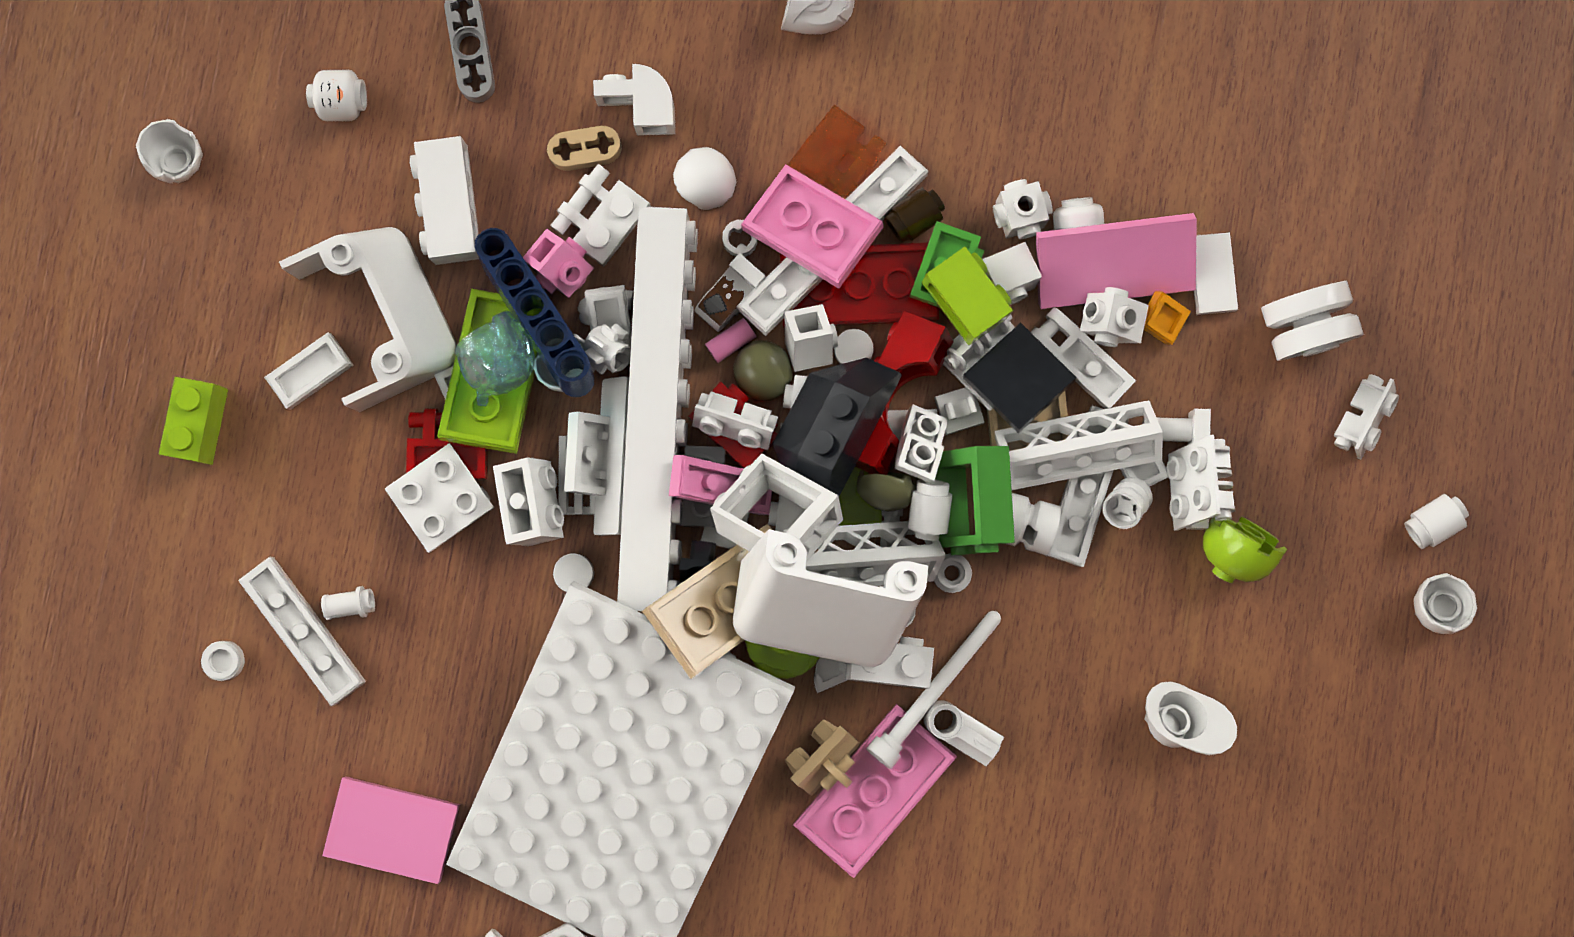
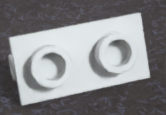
(1375, 403)
(716, 417)

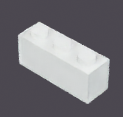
(445, 200)

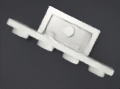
(598, 455)

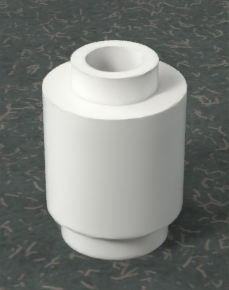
(930, 509)
(1437, 521)

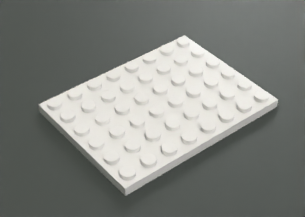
(617, 774)

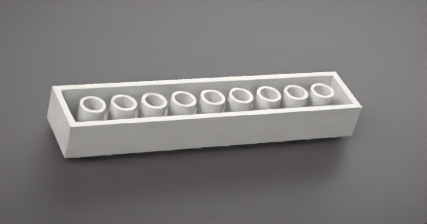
(656, 403)

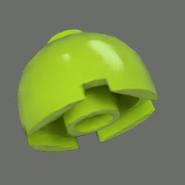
(1241, 550)

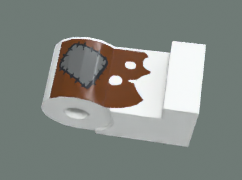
(721, 301)

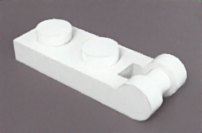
(1085, 359)

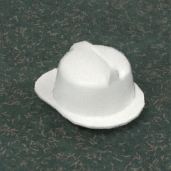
(1189, 719)

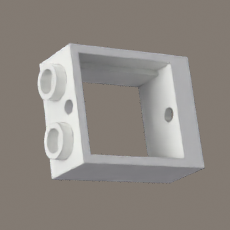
(811, 528)

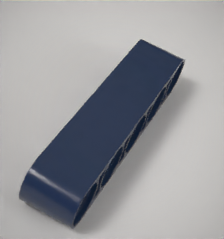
(541, 327)

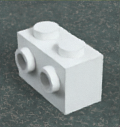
(528, 501)
(906, 667)

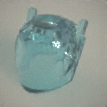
(496, 357)

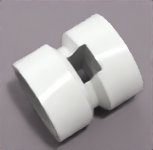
(1035, 524)

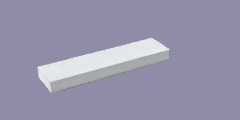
(1080, 512)
(302, 631)

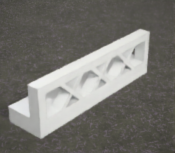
(1083, 451)
(869, 561)

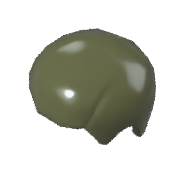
(762, 370)
(887, 491)

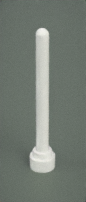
(888, 746)

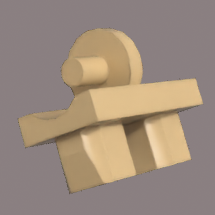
(827, 763)

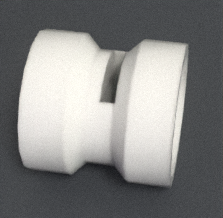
(1125, 511)

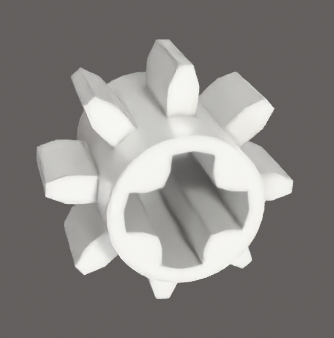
(608, 348)

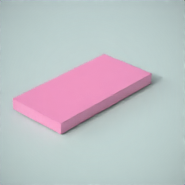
(1122, 255)
(858, 819)

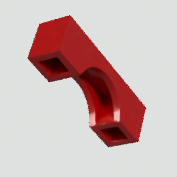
(915, 350)

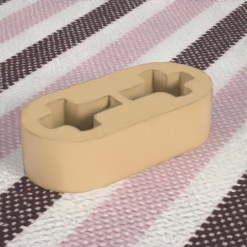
(581, 139)

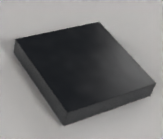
(1019, 377)

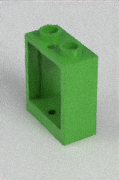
(990, 496)

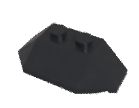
(834, 420)

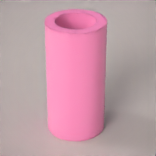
(730, 340)

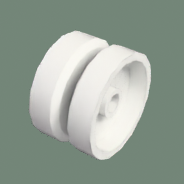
(1312, 321)

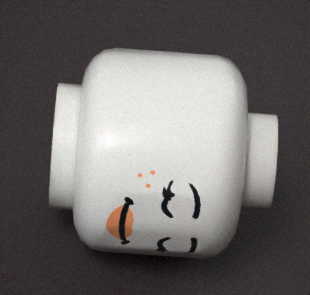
(337, 95)

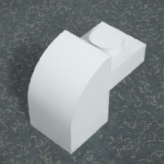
(646, 92)

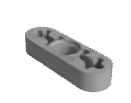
(464, 74)

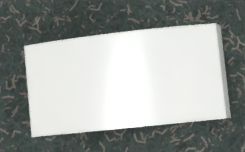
(920, 443)

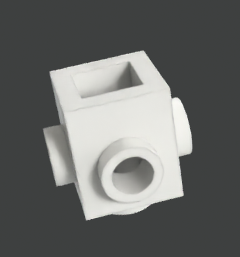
(1019, 222)
(1113, 317)

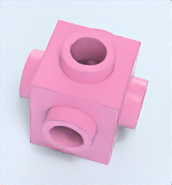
(558, 263)

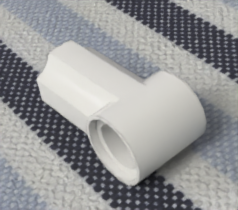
(965, 733)

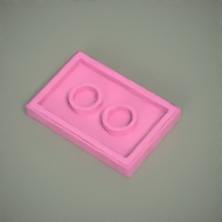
(812, 226)
(391, 830)

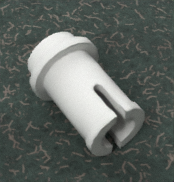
(348, 603)

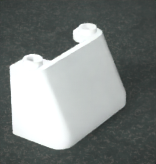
(820, 613)

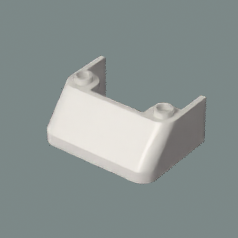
(419, 329)

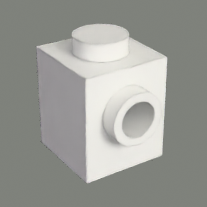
(1014, 271)
(809, 337)

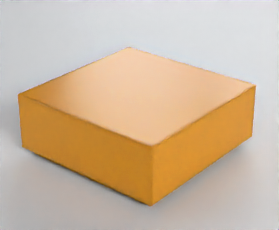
(1165, 317)

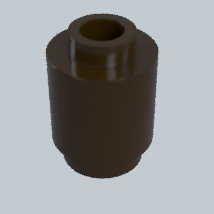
(915, 214)

